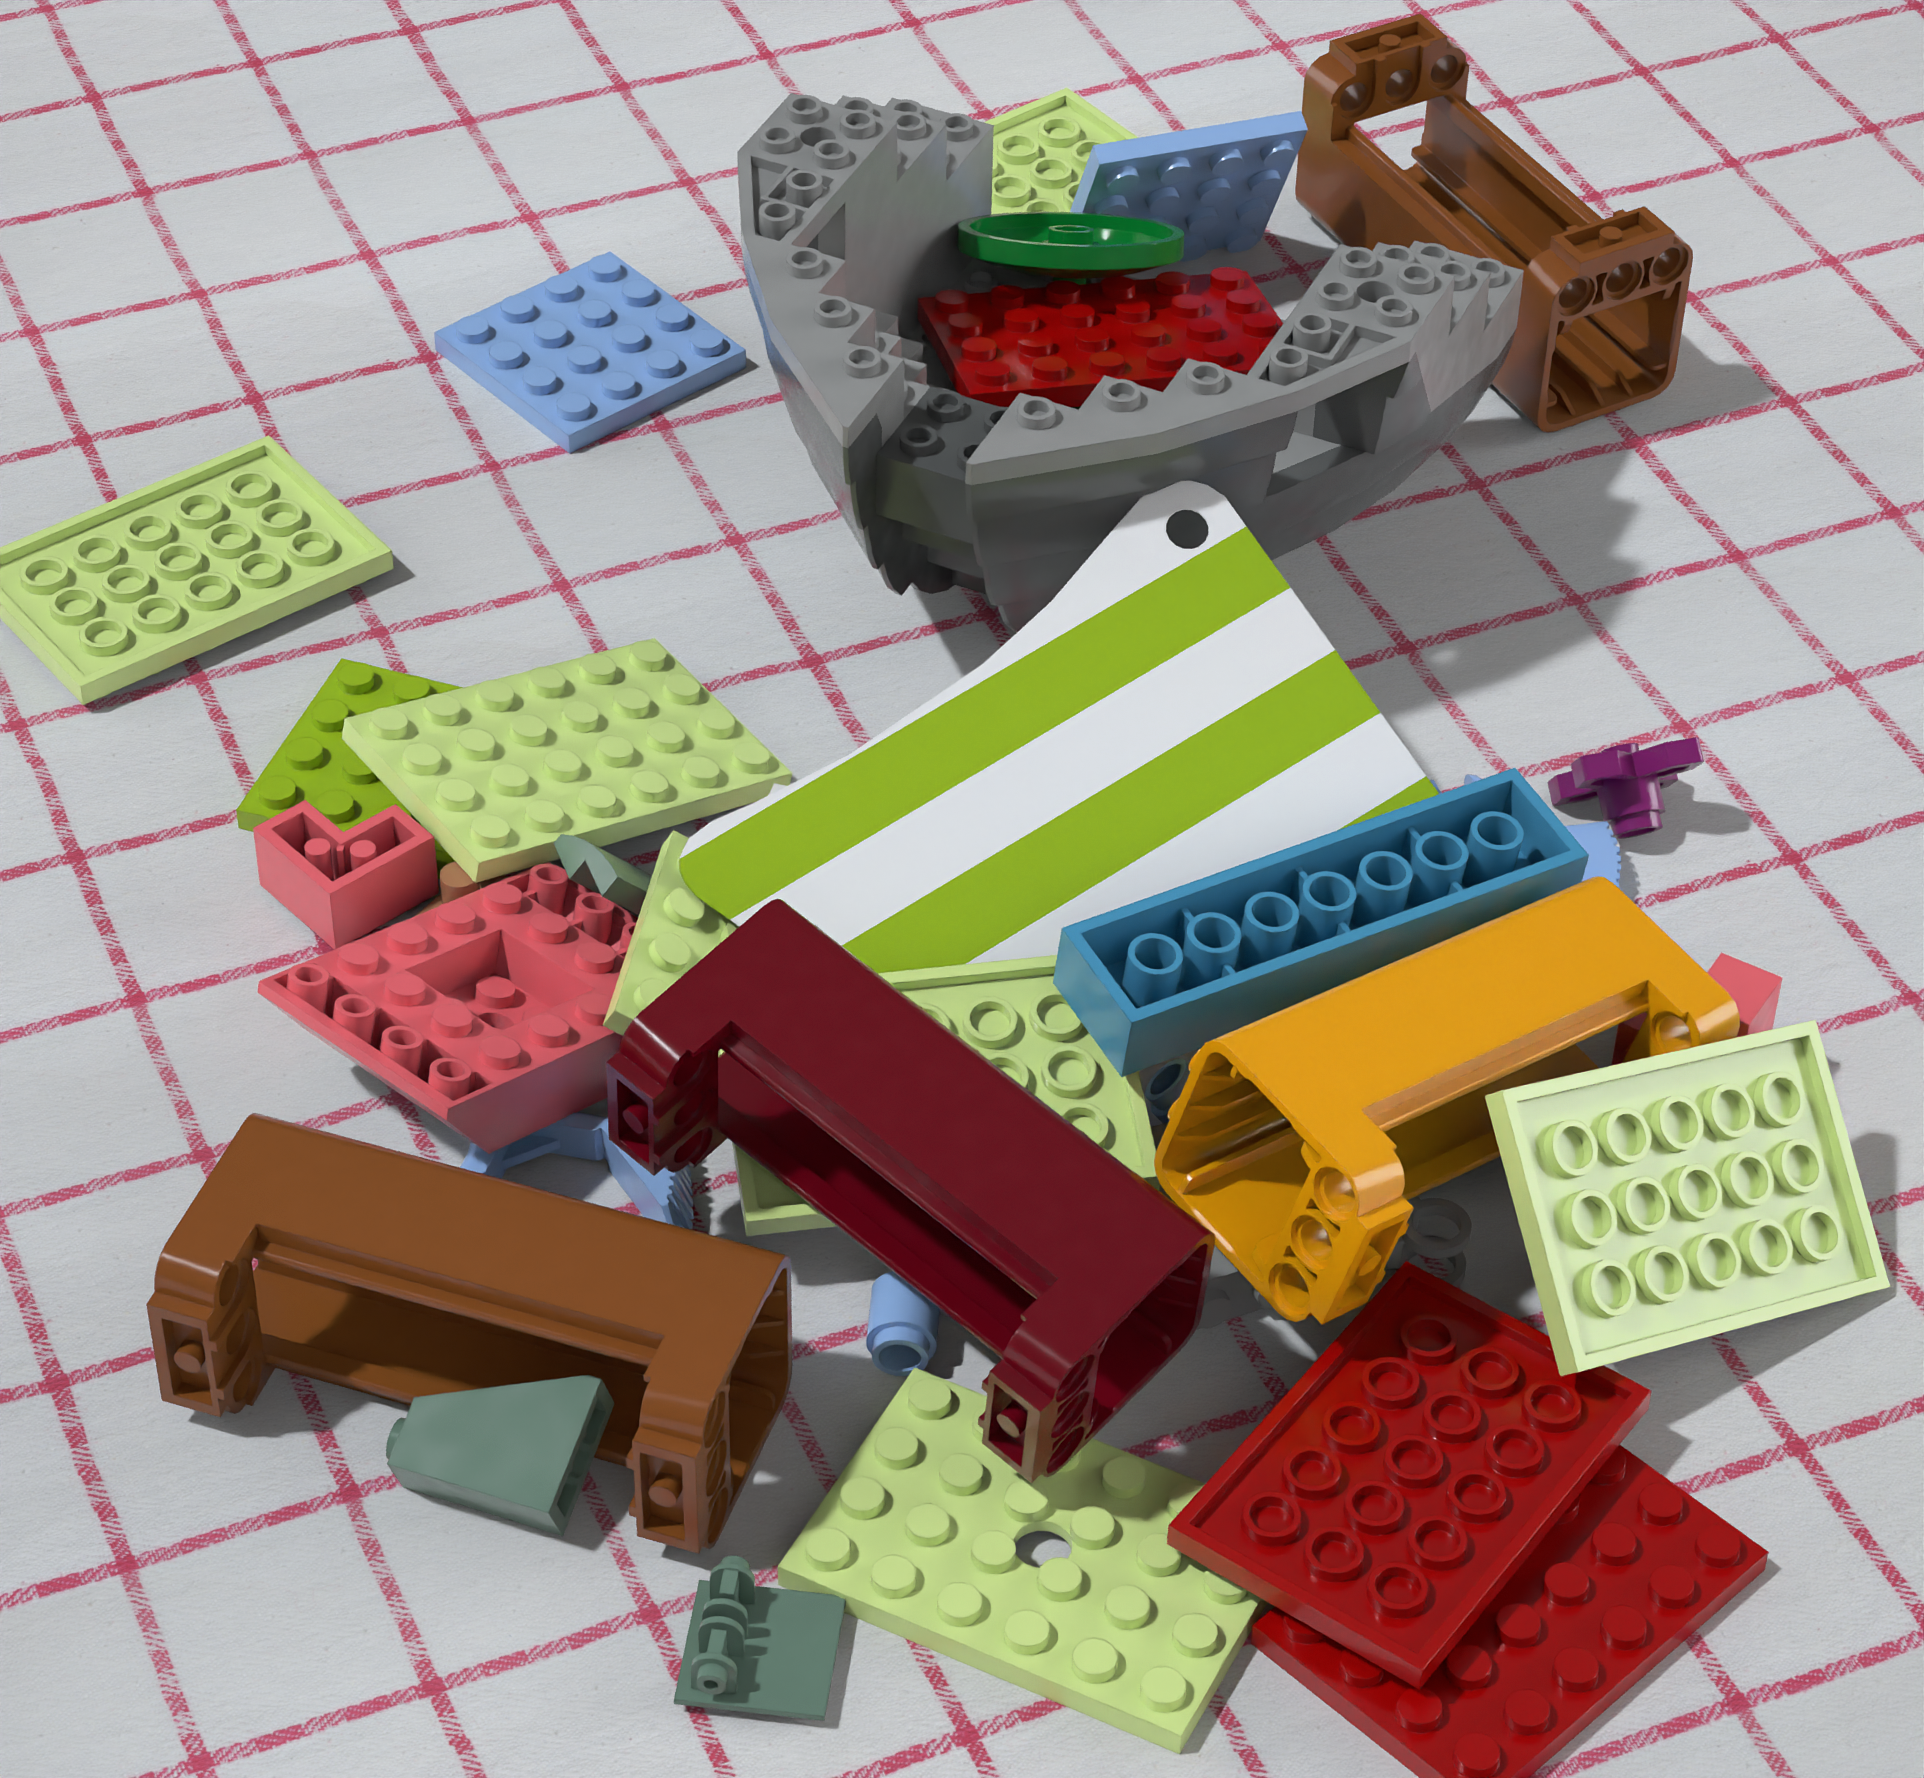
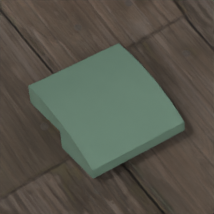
(603, 872)

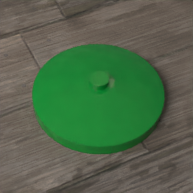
(1070, 244)

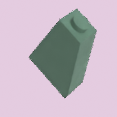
(504, 1447)

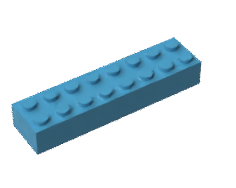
(1309, 918)

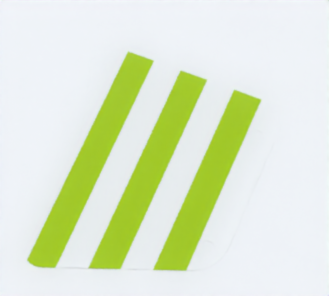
(1106, 753)

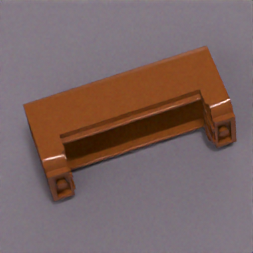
(1596, 292)
(463, 1281)

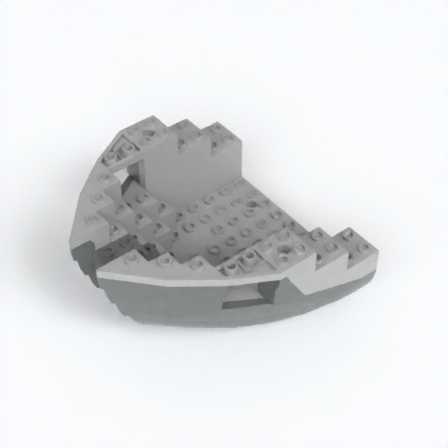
(860, 217)

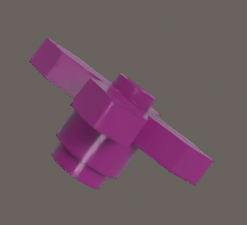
(1627, 782)

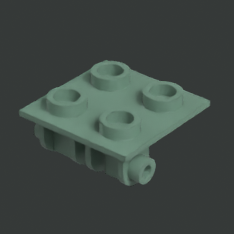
(759, 1646)

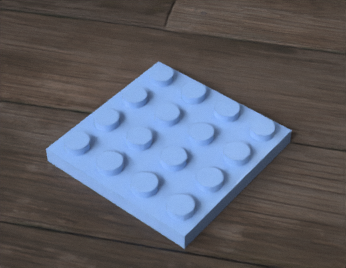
(1204, 180)
(590, 351)

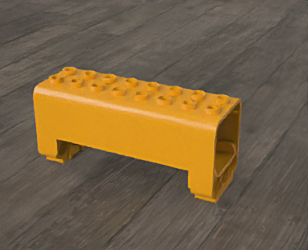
(1351, 1103)

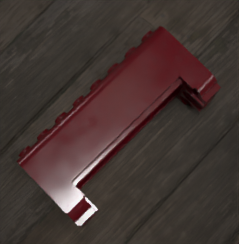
(928, 1166)

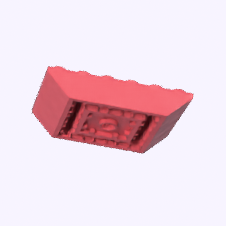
(478, 1004)

